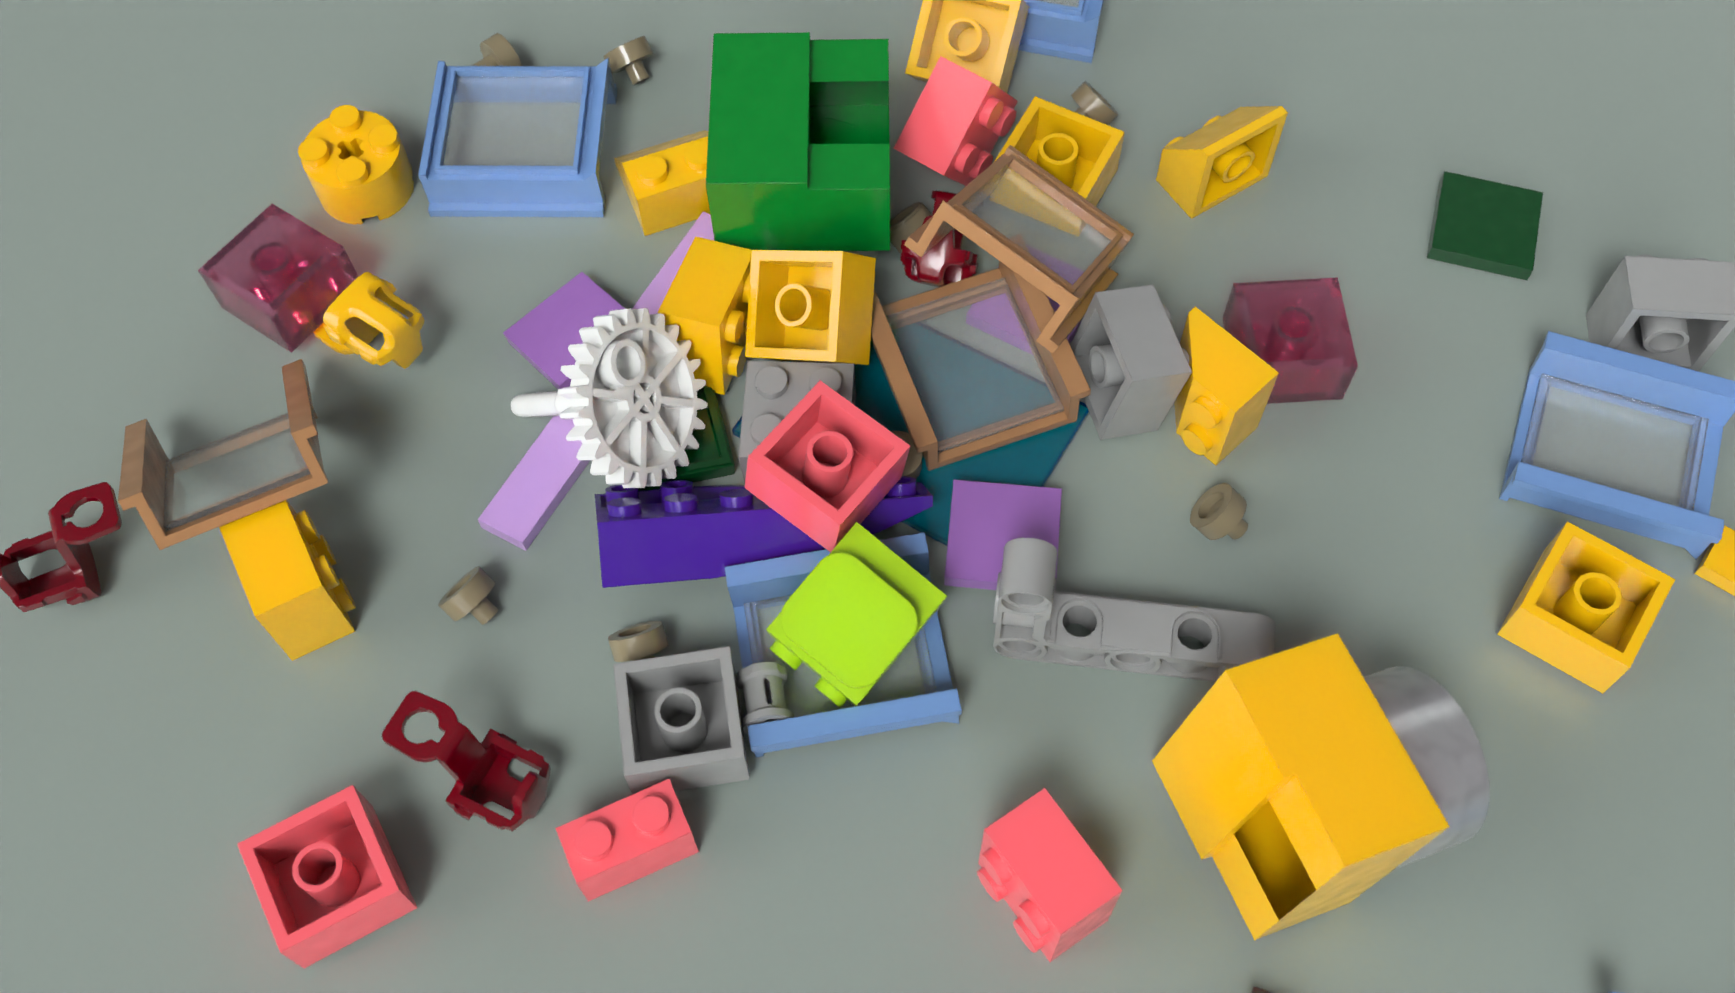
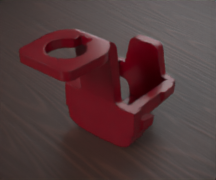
(943, 262)
(78, 578)
(475, 766)

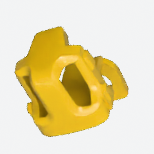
(360, 316)

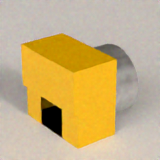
(1321, 779)

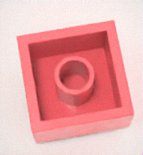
(957, 123)
(826, 466)
(1046, 876)
(326, 877)

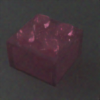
(279, 276)
(1298, 332)

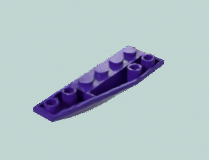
(703, 529)

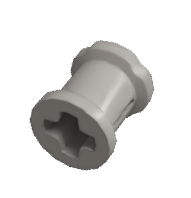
(763, 697)

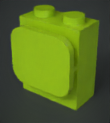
(854, 616)

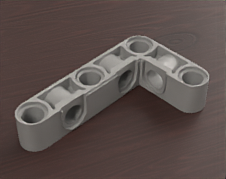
(1124, 632)

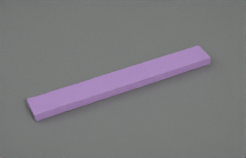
(551, 462)

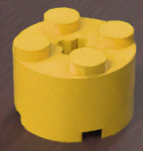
(357, 165)

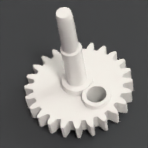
(627, 398)

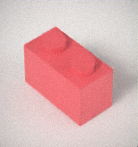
(627, 840)

